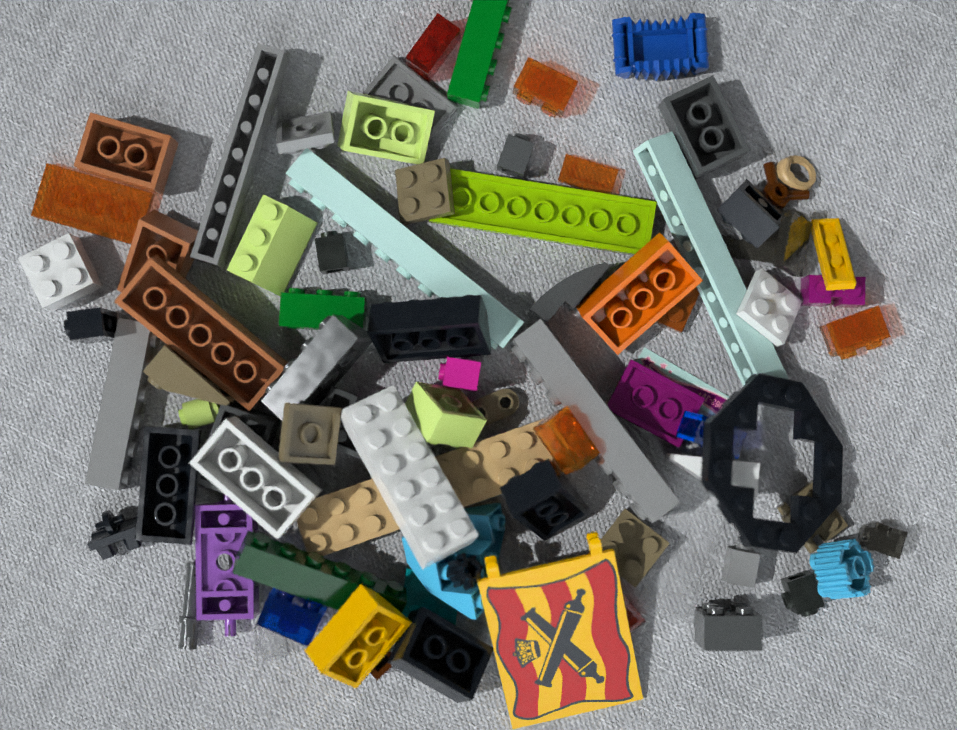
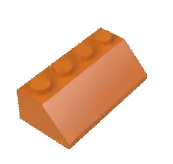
(638, 293)

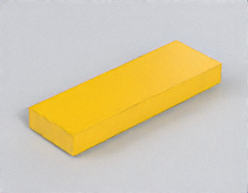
(833, 254)

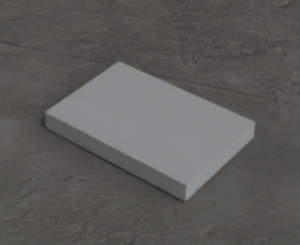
(403, 85)

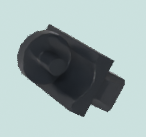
(113, 530)

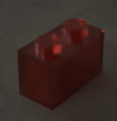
(433, 47)

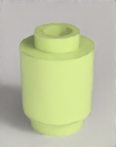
(198, 413)

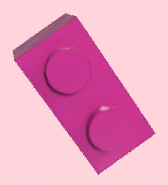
(460, 374)

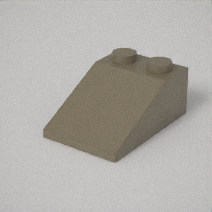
(177, 375)

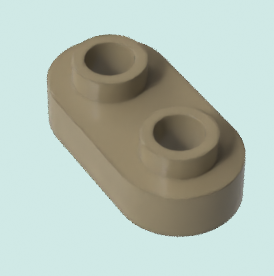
(492, 407)

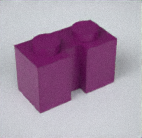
(815, 294)

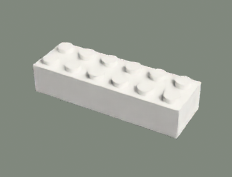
(408, 476)

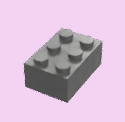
(703, 127)

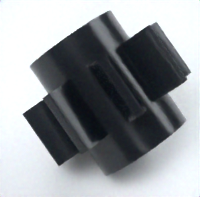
(464, 571)

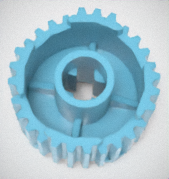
(842, 569)

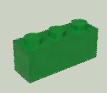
(309, 310)

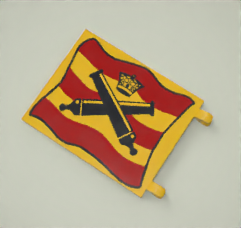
(561, 636)

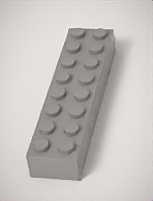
(618, 451)

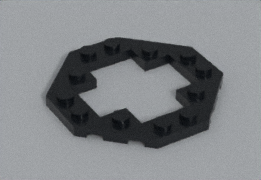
(737, 502)

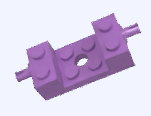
(219, 592)

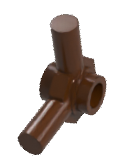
(777, 192)

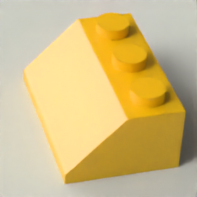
(357, 637)

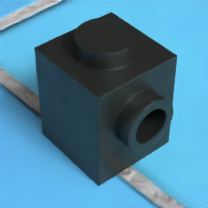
(801, 594)

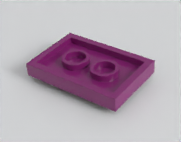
(652, 402)

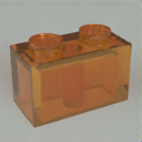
(544, 88)
(854, 332)
(566, 440)

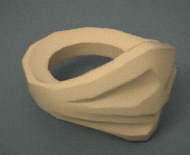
(787, 177)

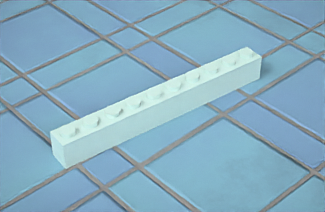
(394, 241)
(707, 255)

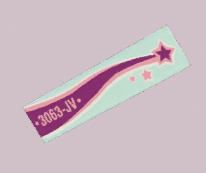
(712, 396)

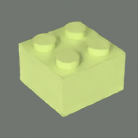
(444, 415)

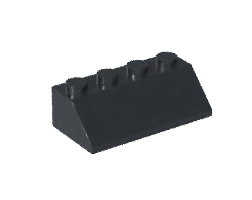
(430, 329)
(168, 485)

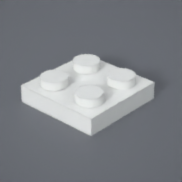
(769, 307)

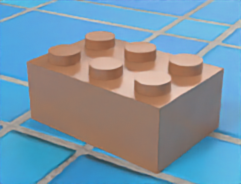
(126, 153)

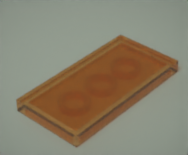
(90, 203)

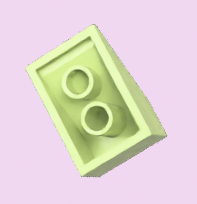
(385, 128)

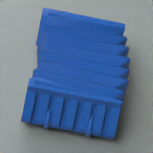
(660, 48)

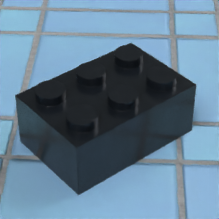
(441, 655)

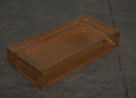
(587, 175)

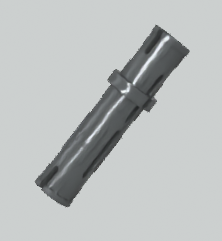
(188, 619)

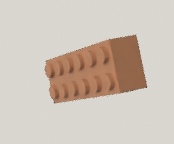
(201, 331)

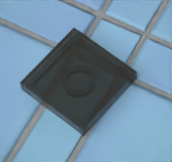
(792, 243)

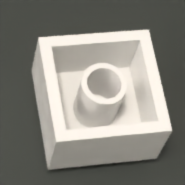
(60, 272)

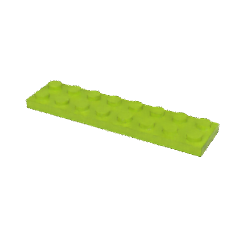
(549, 213)

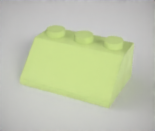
(272, 245)

